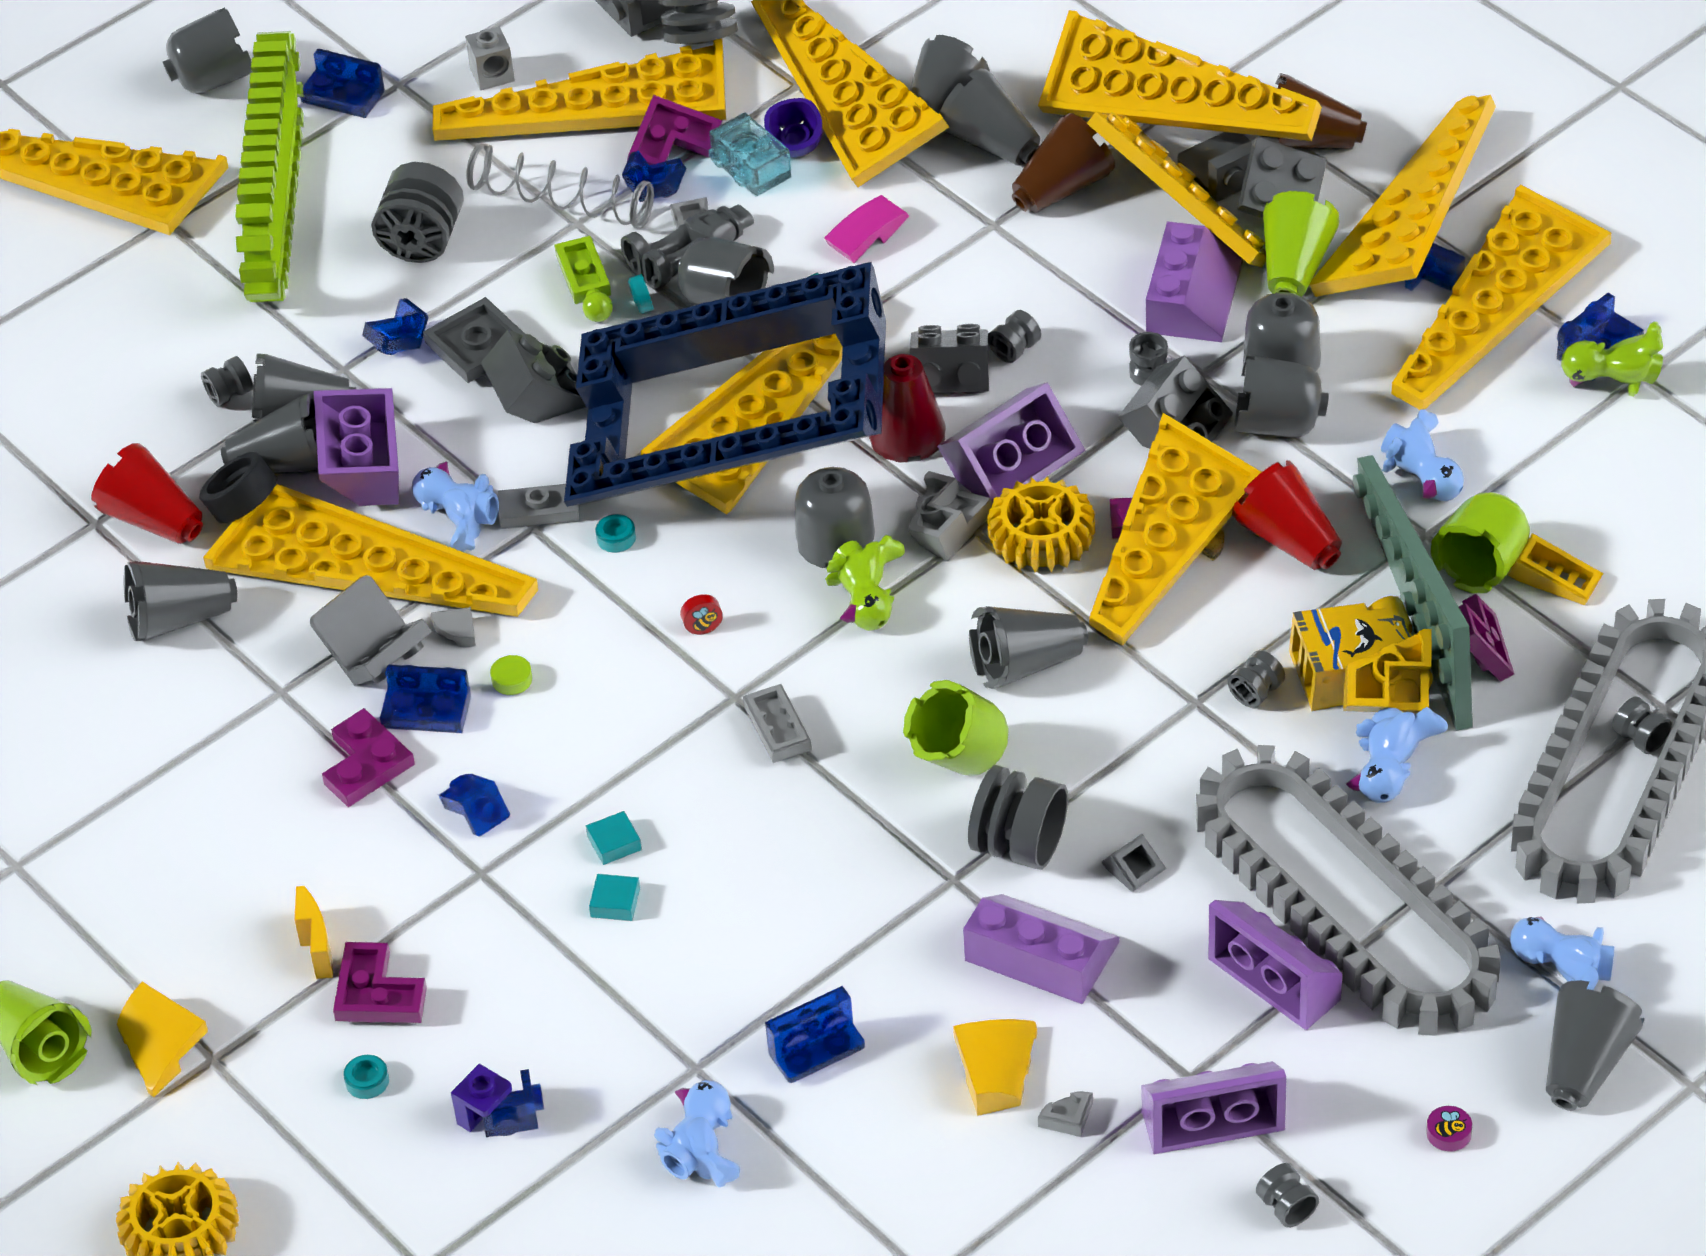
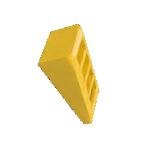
(1548, 555)

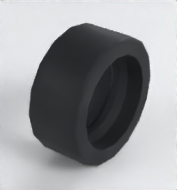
(238, 487)

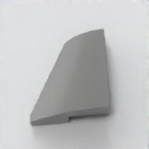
(947, 515)

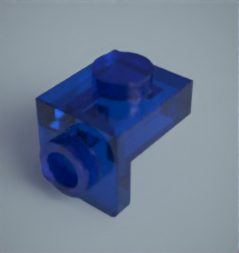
(663, 176)
(1440, 267)
(398, 333)
(477, 801)
(516, 1111)

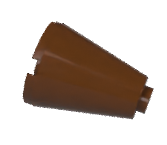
(1337, 124)
(1062, 165)

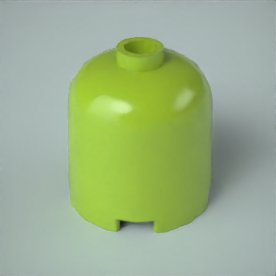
(1481, 541)
(956, 728)

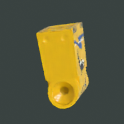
(1335, 636)

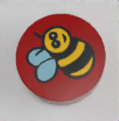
(701, 614)

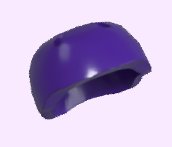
(797, 137)

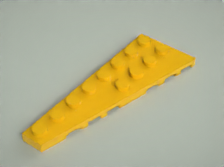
(592, 98)
(861, 105)
(110, 177)
(1405, 219)
(1514, 273)
(764, 392)
(332, 547)

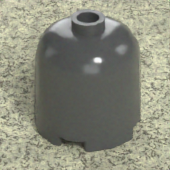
(206, 54)
(722, 269)
(1284, 329)
(1279, 398)
(830, 511)

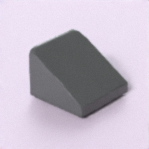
(1134, 863)

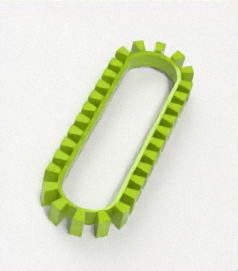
(270, 167)

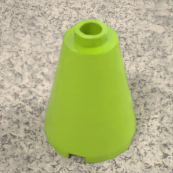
(1296, 239)
(41, 1033)

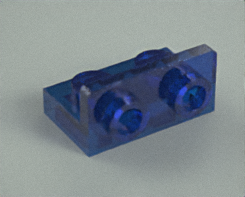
(344, 83)
(1597, 324)
(425, 698)
(813, 1035)

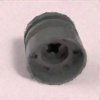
(697, 21)
(417, 212)
(1018, 817)

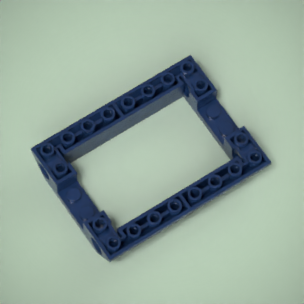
(716, 331)

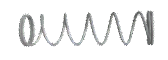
(647, 205)

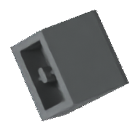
(532, 378)
(1182, 395)

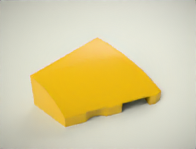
(1391, 677)
(158, 1035)
(995, 1061)

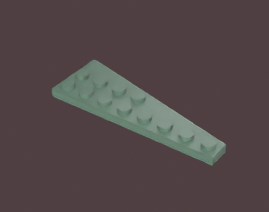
(1421, 590)

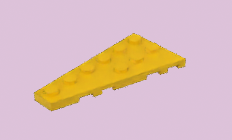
(1178, 183)
(1172, 517)

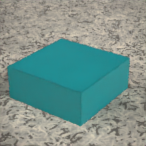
(613, 837)
(614, 897)

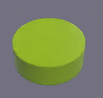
(511, 675)

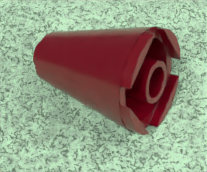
(909, 414)

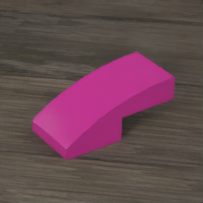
(861, 228)

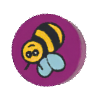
(1449, 1128)

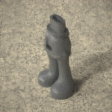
(660, 259)

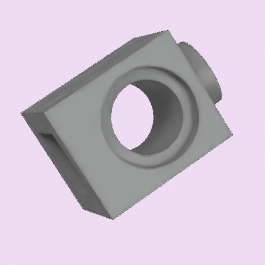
(490, 58)

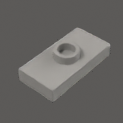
(535, 506)
(777, 723)

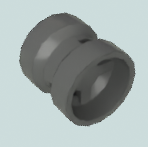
(1018, 333)
(1146, 353)
(224, 381)
(1253, 682)
(1643, 726)
(1290, 1198)

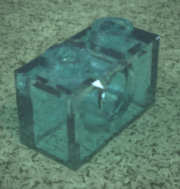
(750, 154)

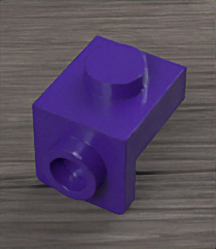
(478, 1096)

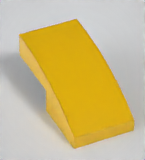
(313, 932)

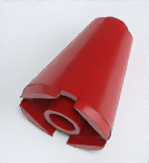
(146, 496)
(1289, 516)

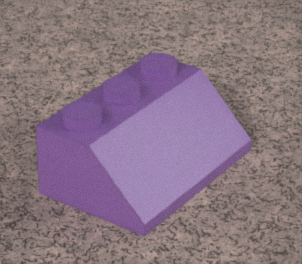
(1192, 284)
(1013, 443)
(358, 444)
(1037, 946)
(1272, 962)
(1214, 1106)

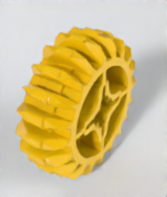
(1041, 533)
(176, 1205)

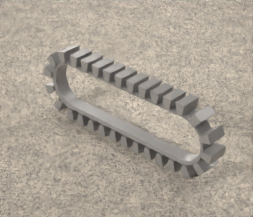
(1569, 737)
(1381, 857)

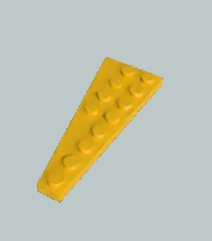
(1162, 85)

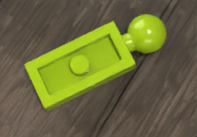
(585, 277)

